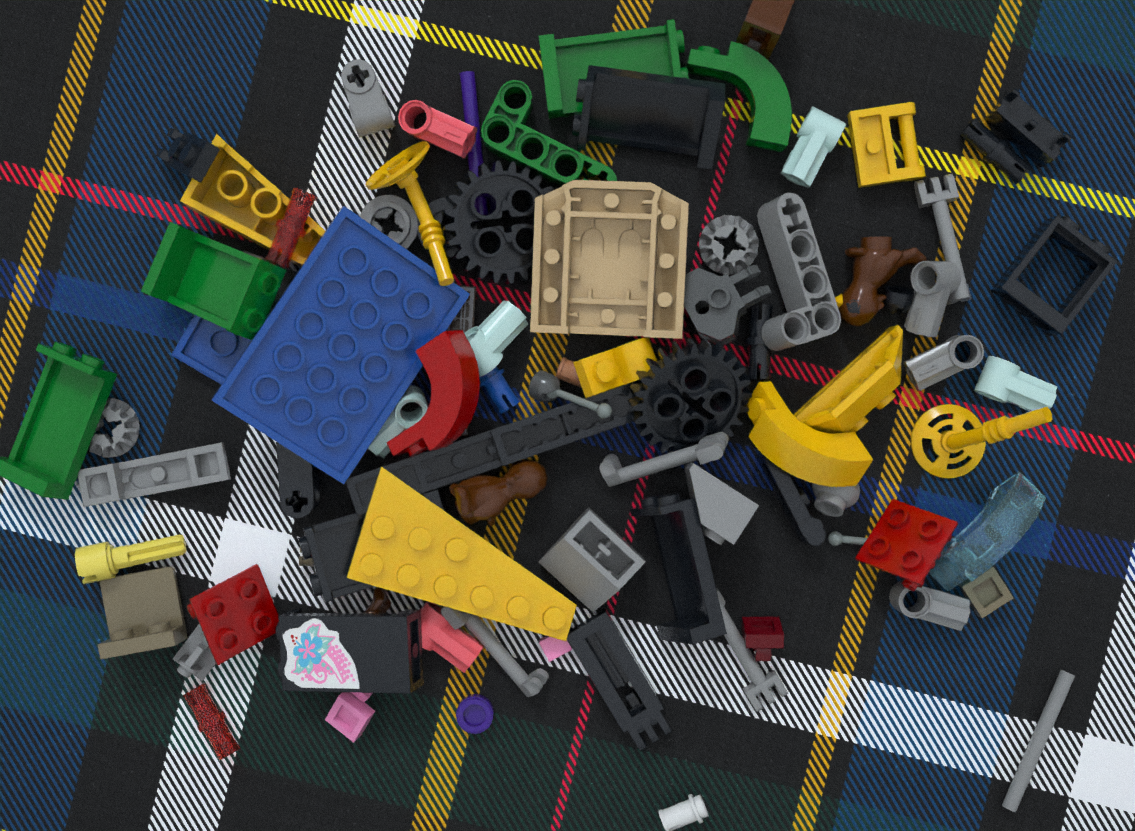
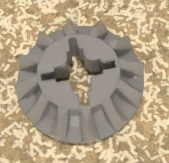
(405, 217)
(712, 251)
(123, 436)

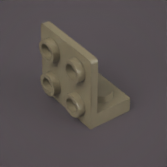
(142, 612)

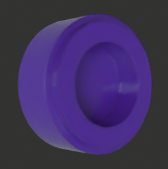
(474, 713)

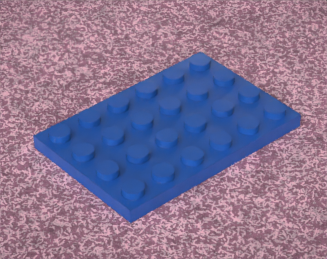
(340, 346)

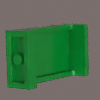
(639, 50)
(213, 281)
(59, 422)

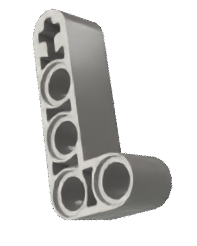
(788, 226)

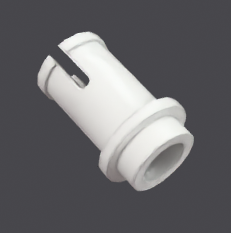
(683, 813)

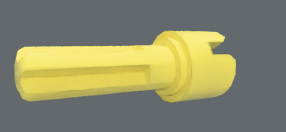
(104, 560)

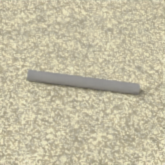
(1038, 740)

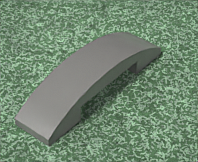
(154, 474)

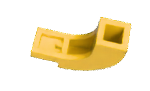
(801, 450)

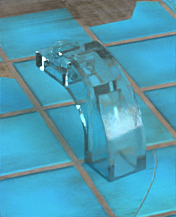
(991, 534)

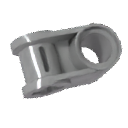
(366, 104)

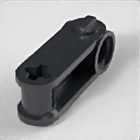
(297, 476)

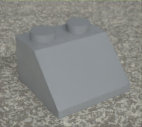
(720, 508)

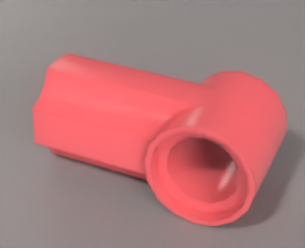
(438, 129)
(452, 644)

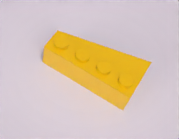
(245, 202)

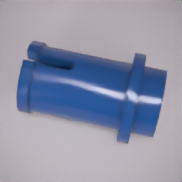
(496, 386)

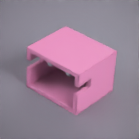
(554, 647)

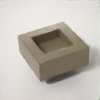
(986, 592)

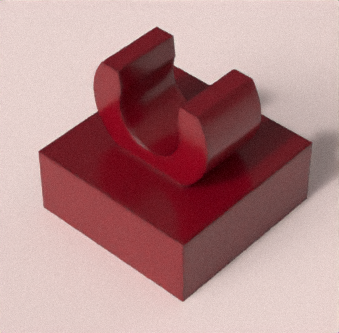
(762, 635)

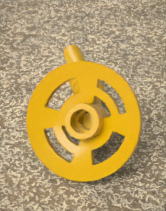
(403, 173)
(959, 439)

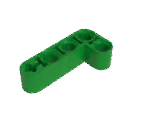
(521, 135)

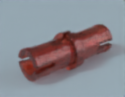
(290, 228)
(211, 721)

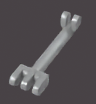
(938, 200)
(707, 450)
(760, 682)
(529, 684)

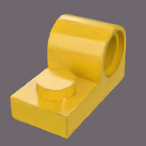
(614, 367)

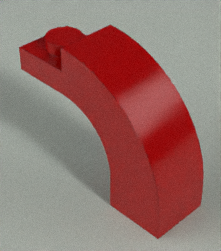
(454, 395)

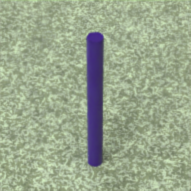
(471, 116)

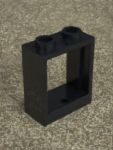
(1033, 307)

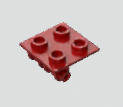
(907, 542)
(235, 613)

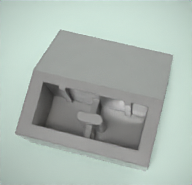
(592, 560)

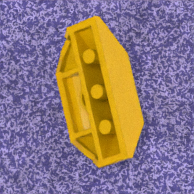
(858, 387)

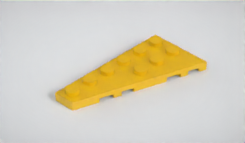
(433, 557)

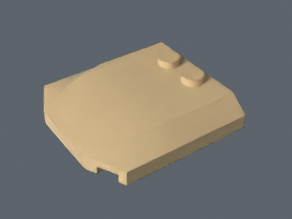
(609, 260)

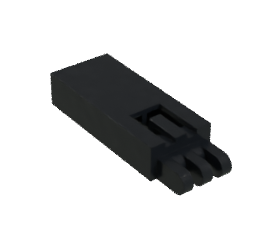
(613, 665)

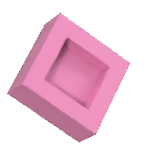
(350, 715)

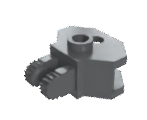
(723, 300)

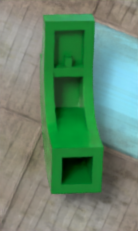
(758, 82)

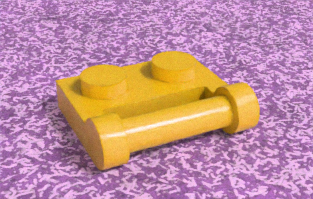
(874, 145)

